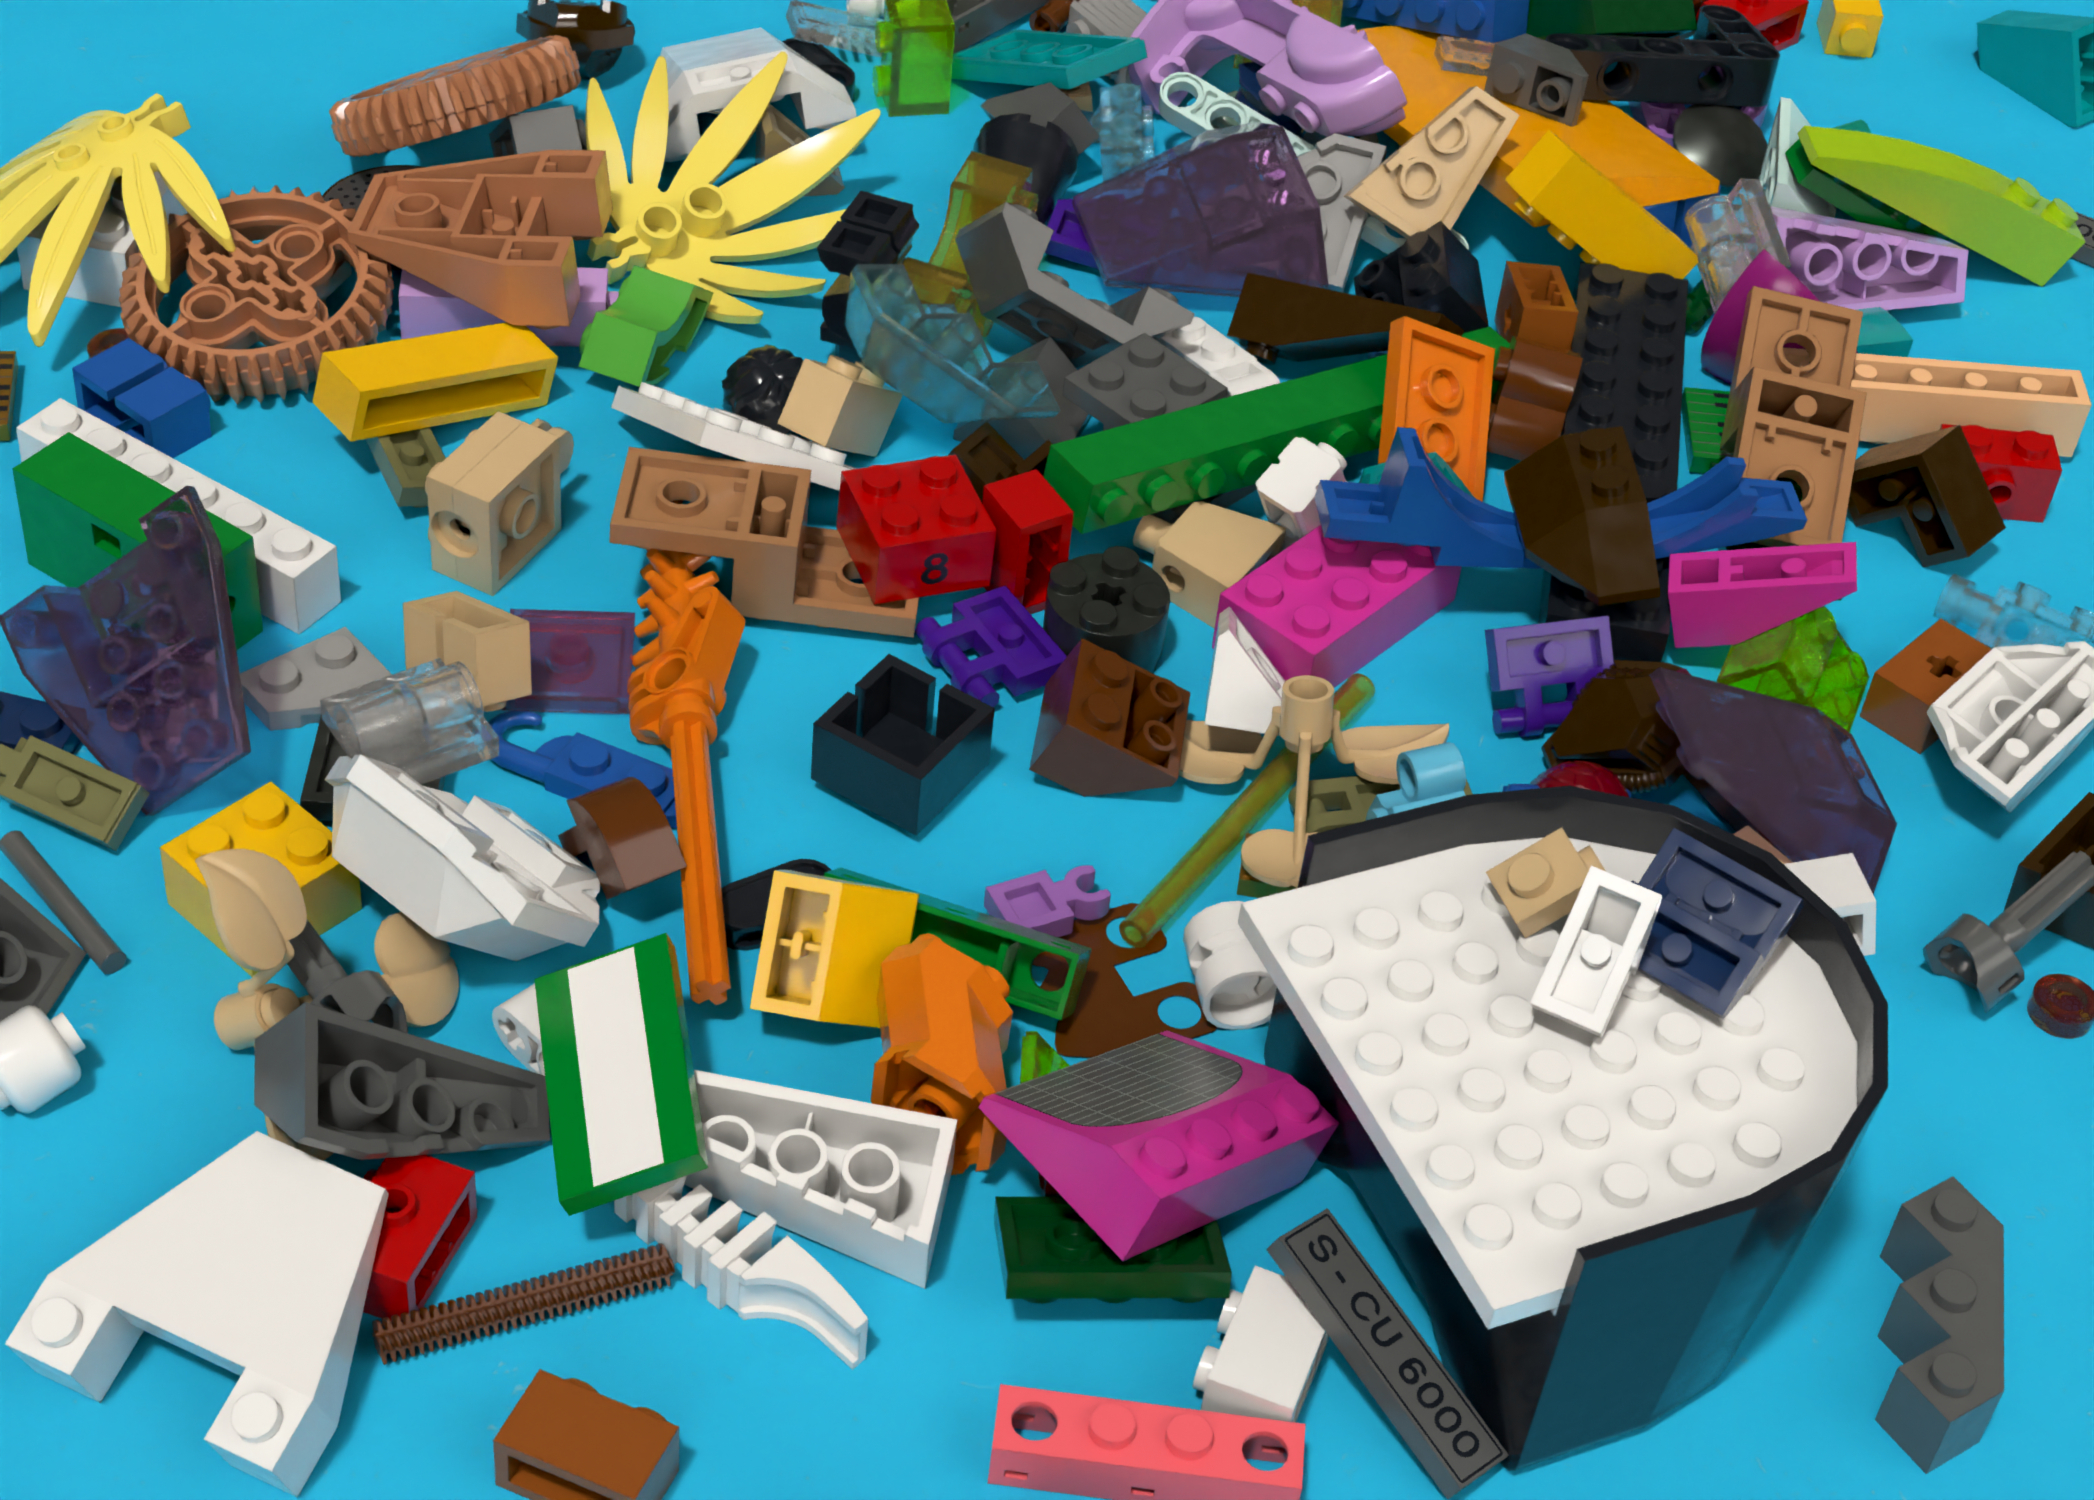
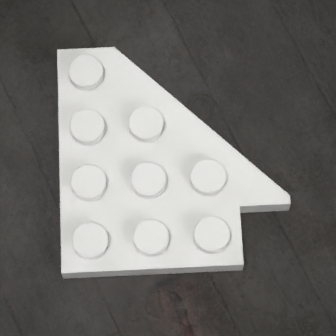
(730, 433)

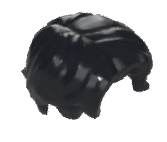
(761, 384)

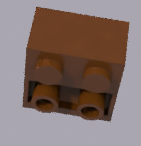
(1109, 725)

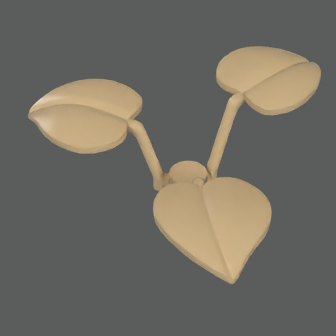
(1305, 724)
(257, 914)

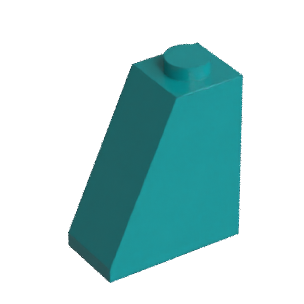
(2042, 60)

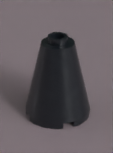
(1043, 149)

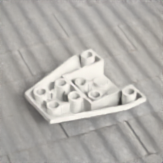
(714, 70)

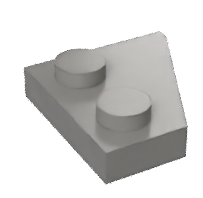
(290, 687)

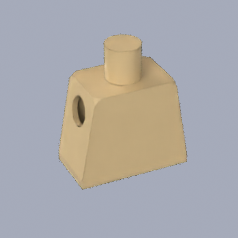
(1207, 553)

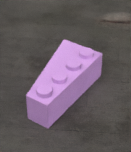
(1871, 264)

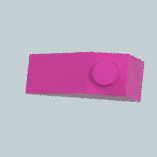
(1745, 592)

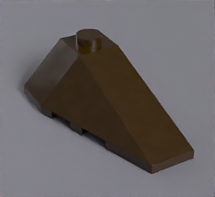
(1314, 322)

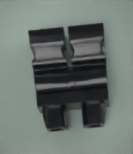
(869, 232)

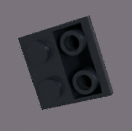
(1429, 274)

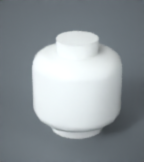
(36, 1058)

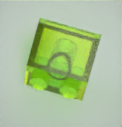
(915, 57)

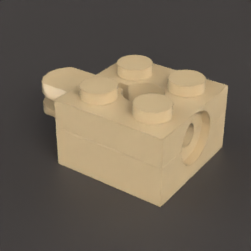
(496, 500)

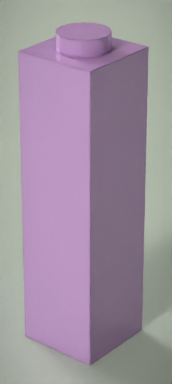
(431, 310)

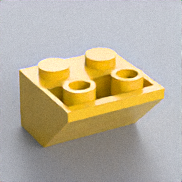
(828, 947)

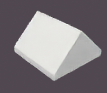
(1241, 680)

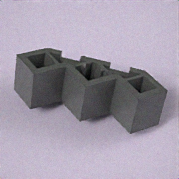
(1944, 1324)

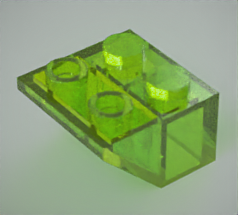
(1801, 664)

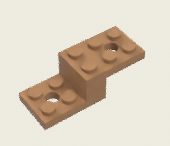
(1794, 417)
(761, 522)

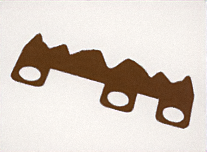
(1106, 1009)

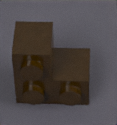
(1933, 489)

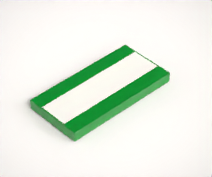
(619, 1075)

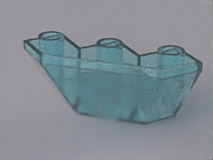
(937, 353)

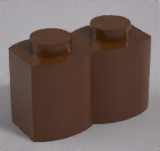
(1530, 396)

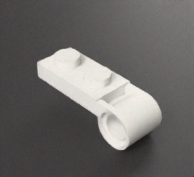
(1219, 357)

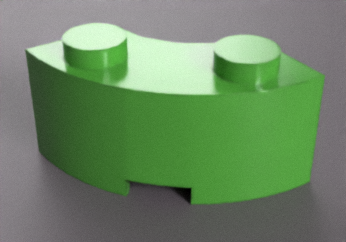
(644, 327)

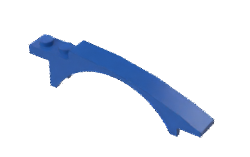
(1426, 509)

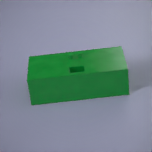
(84, 516)

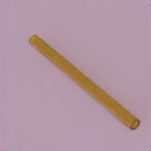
(1232, 826)

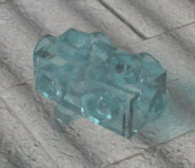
(1123, 128)

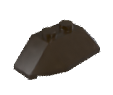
(1586, 516)

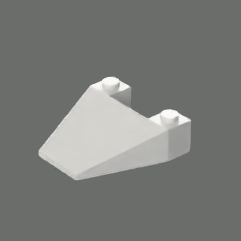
(244, 1266)

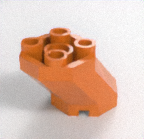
(943, 1042)

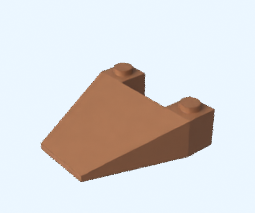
(492, 229)

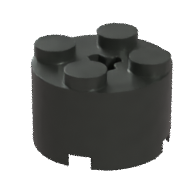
(1109, 603)

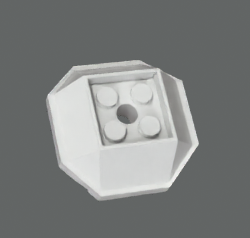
(459, 866)

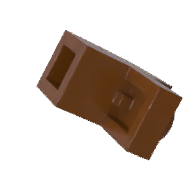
(623, 836)

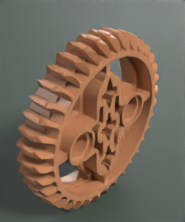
(455, 96)
(259, 295)

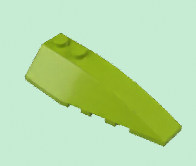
(1953, 196)

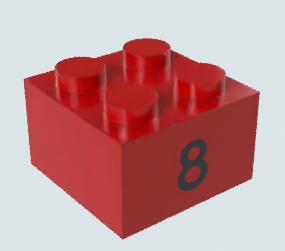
(915, 529)

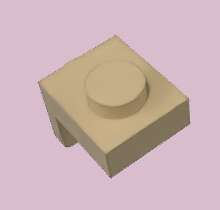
(1543, 881)

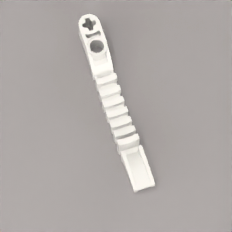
(734, 1267)

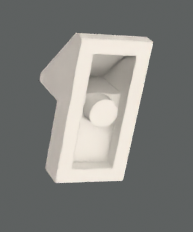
(1597, 951)

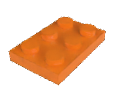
(1441, 391)

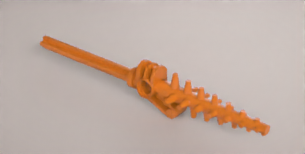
(676, 705)

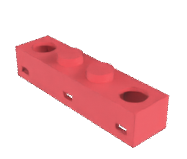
(1131, 1447)

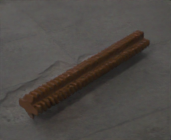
(520, 1301)

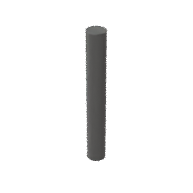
(62, 902)

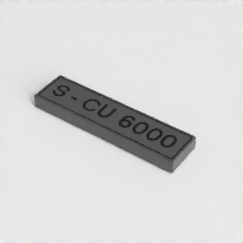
(1387, 1353)

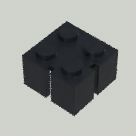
(882, 747)

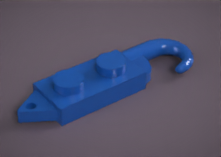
(580, 763)

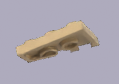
(1437, 167)

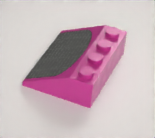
(1163, 1136)

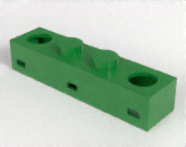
(998, 945)

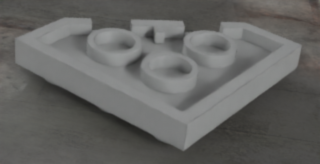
(1332, 171)

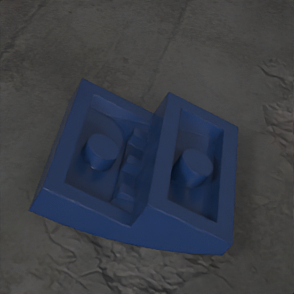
(1712, 923)

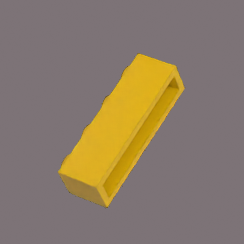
(1594, 212)
(433, 380)

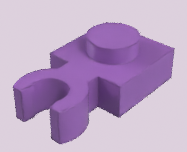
(1045, 904)

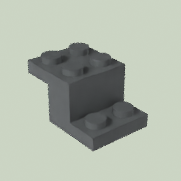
(1142, 383)

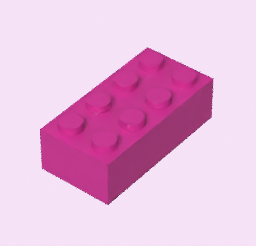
(1337, 602)

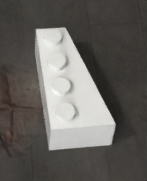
(830, 1168)

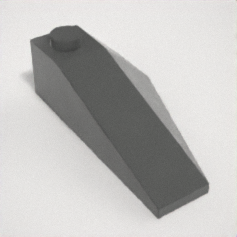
(390, 1092)

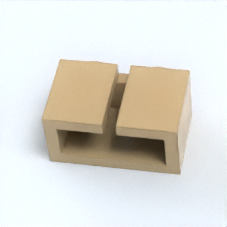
(840, 406)
(478, 635)

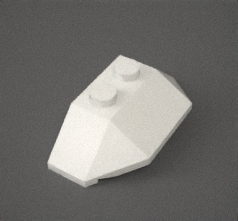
(2017, 716)

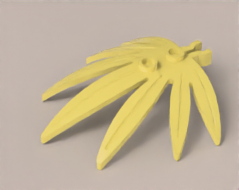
(78, 171)
(691, 221)

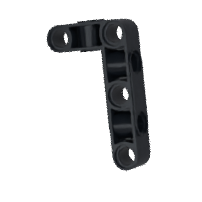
(1667, 70)

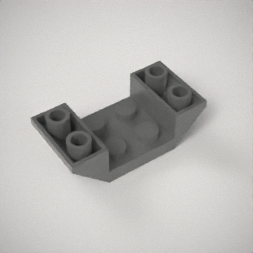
(1003, 264)

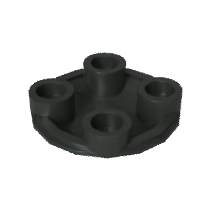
(1721, 142)

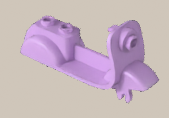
(1310, 70)

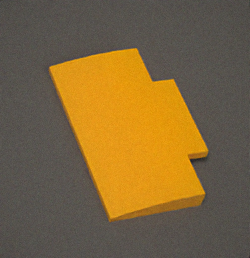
(1603, 136)

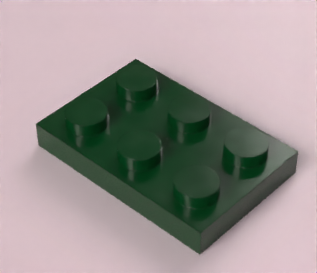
(1056, 1255)

